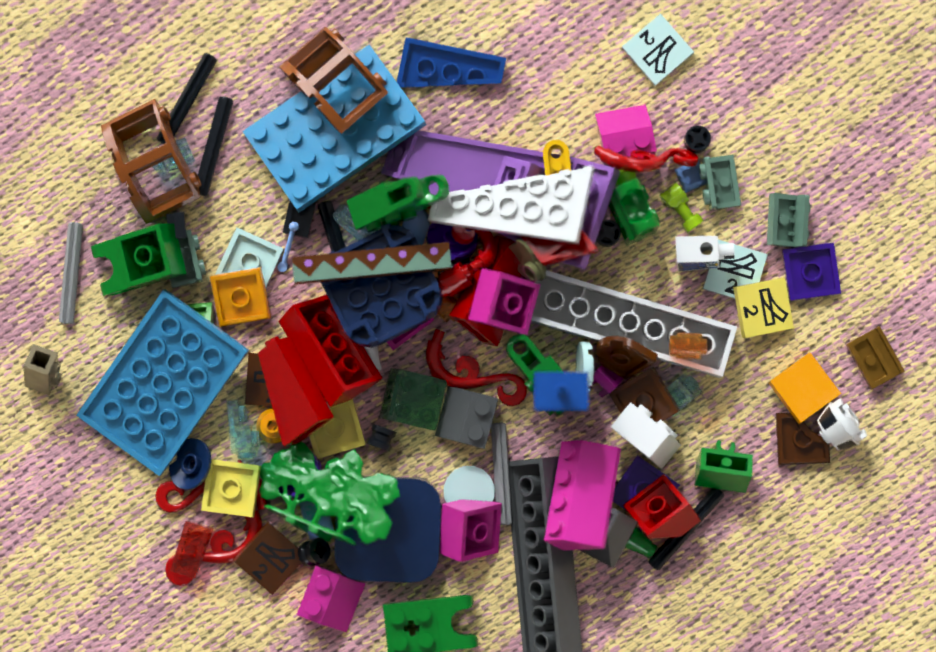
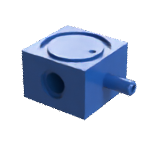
(560, 391)

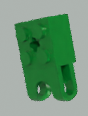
(395, 201)
(633, 212)
(141, 258)
(531, 362)
(435, 625)

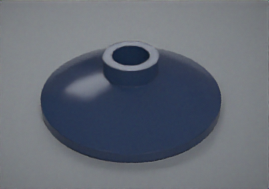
(184, 472)

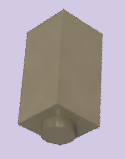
(42, 370)

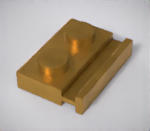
(875, 357)

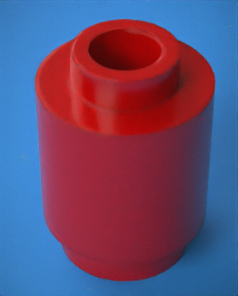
(454, 280)

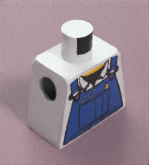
(690, 250)

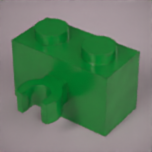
(723, 469)

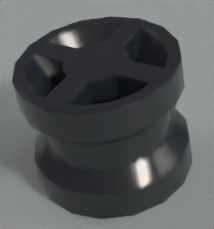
(699, 135)
(610, 231)
(381, 437)
(310, 557)

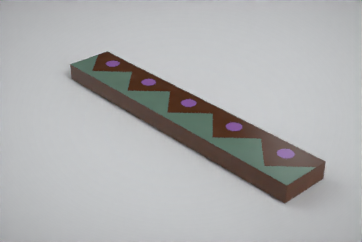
(371, 263)

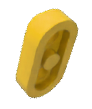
(555, 165)

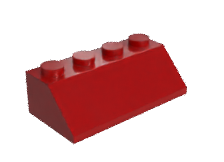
(333, 360)

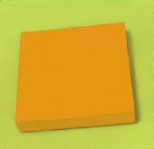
(240, 296)
(804, 388)

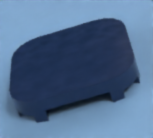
(384, 306)
(411, 544)

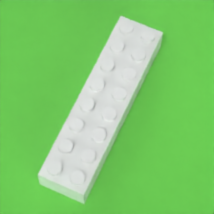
(603, 312)

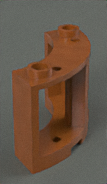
(316, 53)
(130, 125)

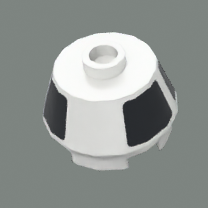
(840, 426)

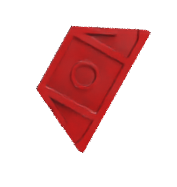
(554, 251)

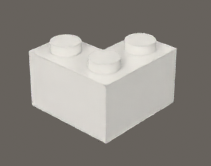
(650, 438)

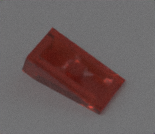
(191, 549)

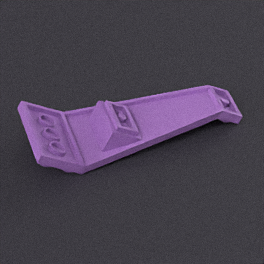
(478, 163)

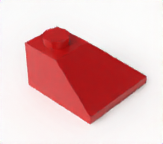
(662, 510)

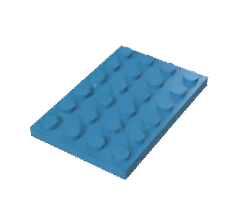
(311, 155)
(162, 382)

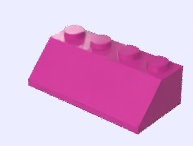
(582, 495)

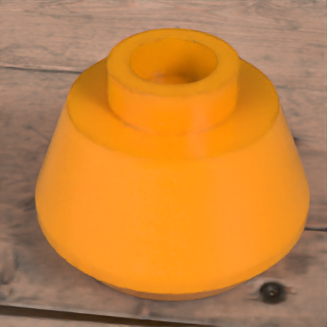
(267, 431)

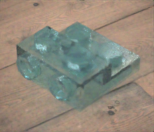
(242, 438)

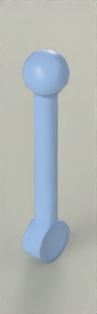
(283, 266)

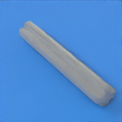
(70, 273)
(501, 471)

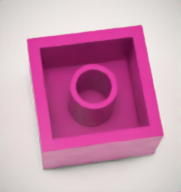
(504, 301)

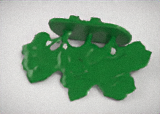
(333, 490)

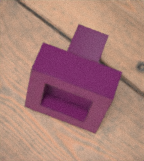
(606, 379)

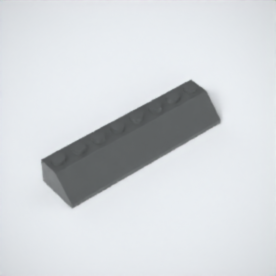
(542, 571)

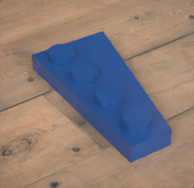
(443, 65)

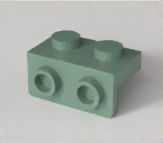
(721, 182)
(788, 220)
(194, 267)

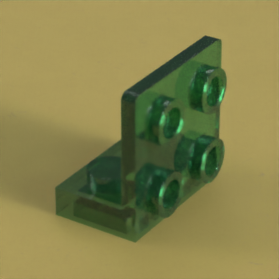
(413, 399)

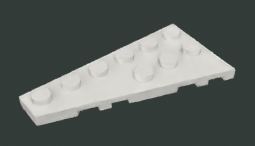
(530, 206)

